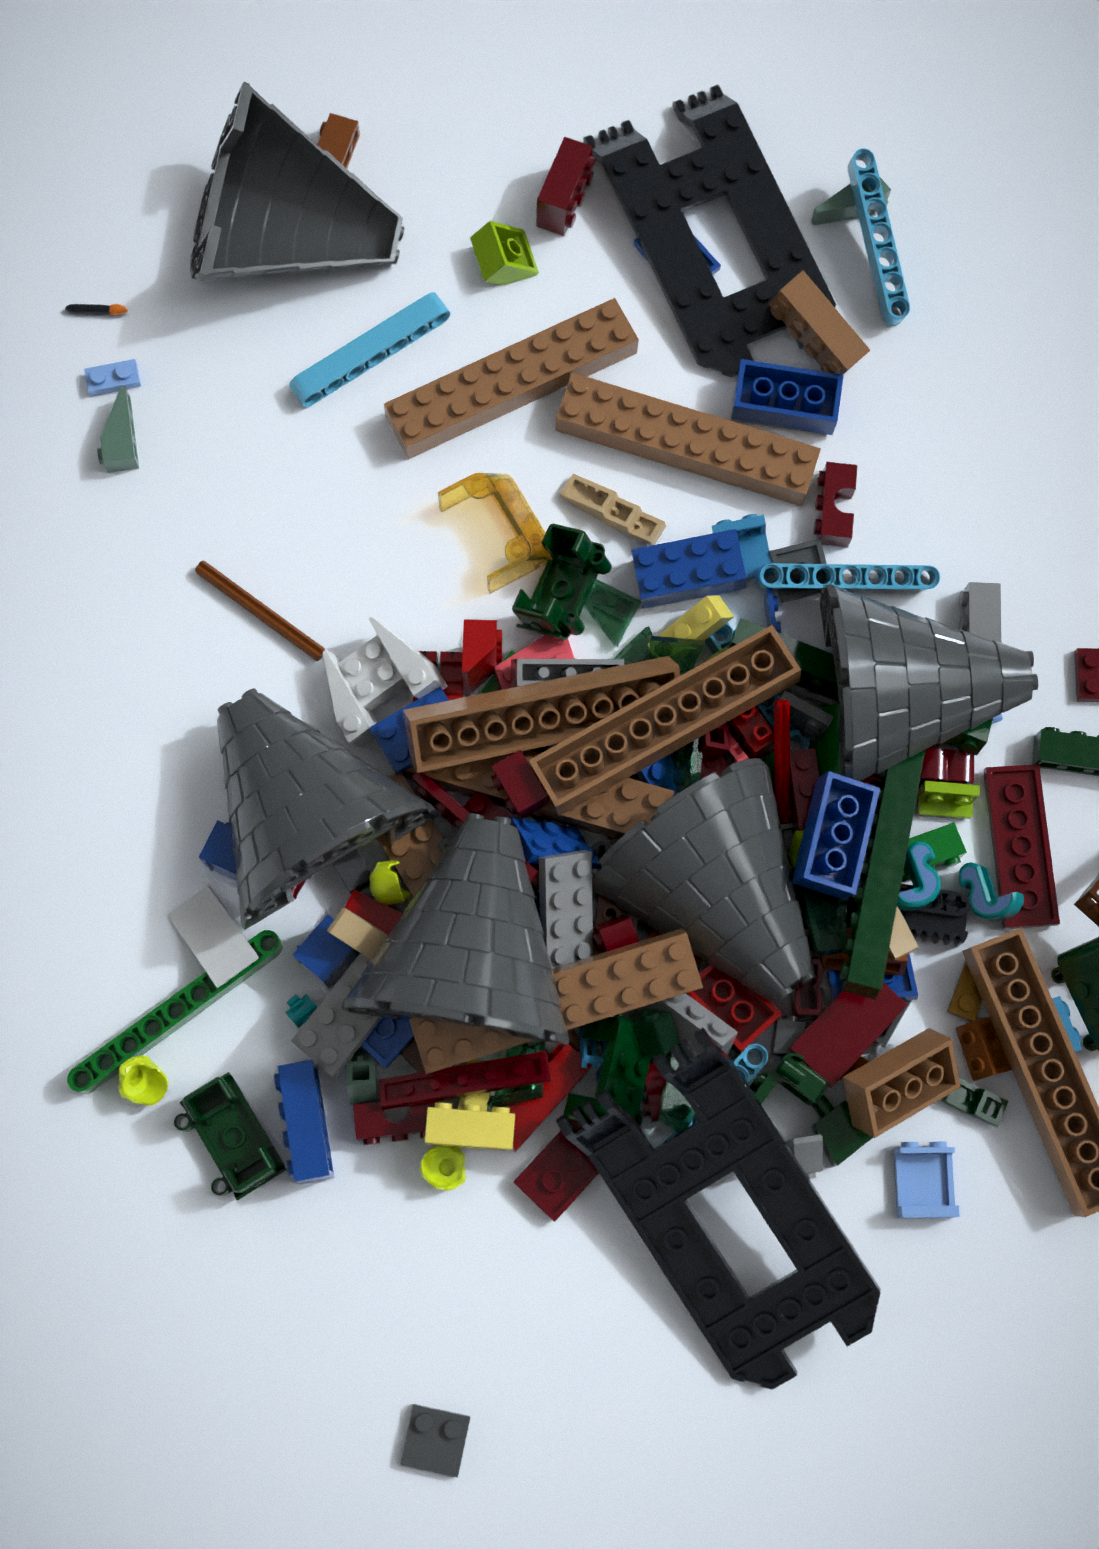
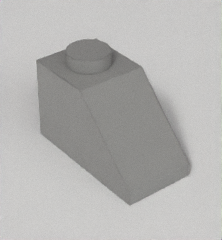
(808, 1153)

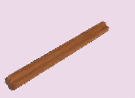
(260, 610)

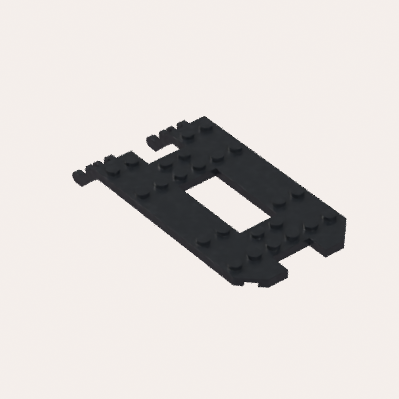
(655, 202)
(741, 1139)

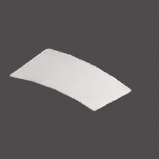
(213, 936)

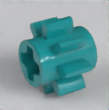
(300, 1009)

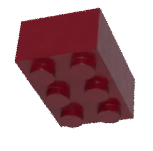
(565, 186)

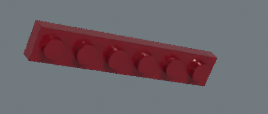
(464, 1080)

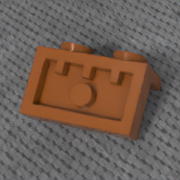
(982, 1049)

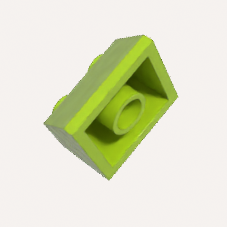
(503, 253)

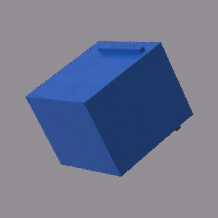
(218, 851)
(325, 953)

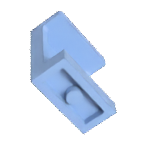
(924, 1181)

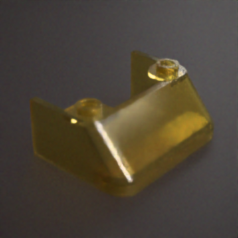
(525, 550)

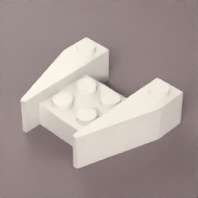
(374, 676)

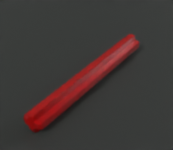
(782, 758)

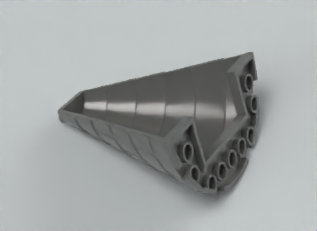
(284, 203)
(912, 680)
(299, 802)
(722, 875)
(469, 944)

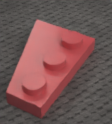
(543, 648)

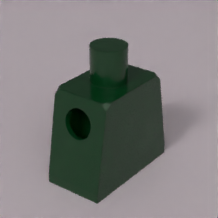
(837, 1132)

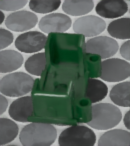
(563, 584)
(1080, 972)
(622, 1069)
(793, 1076)
(231, 1136)

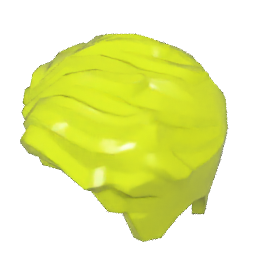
(385, 884)
(142, 1081)
(444, 1167)

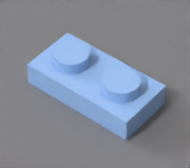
(112, 376)

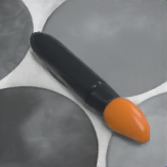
(96, 309)

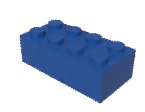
(787, 397)
(689, 568)
(836, 835)
(305, 1122)

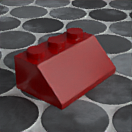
(480, 652)

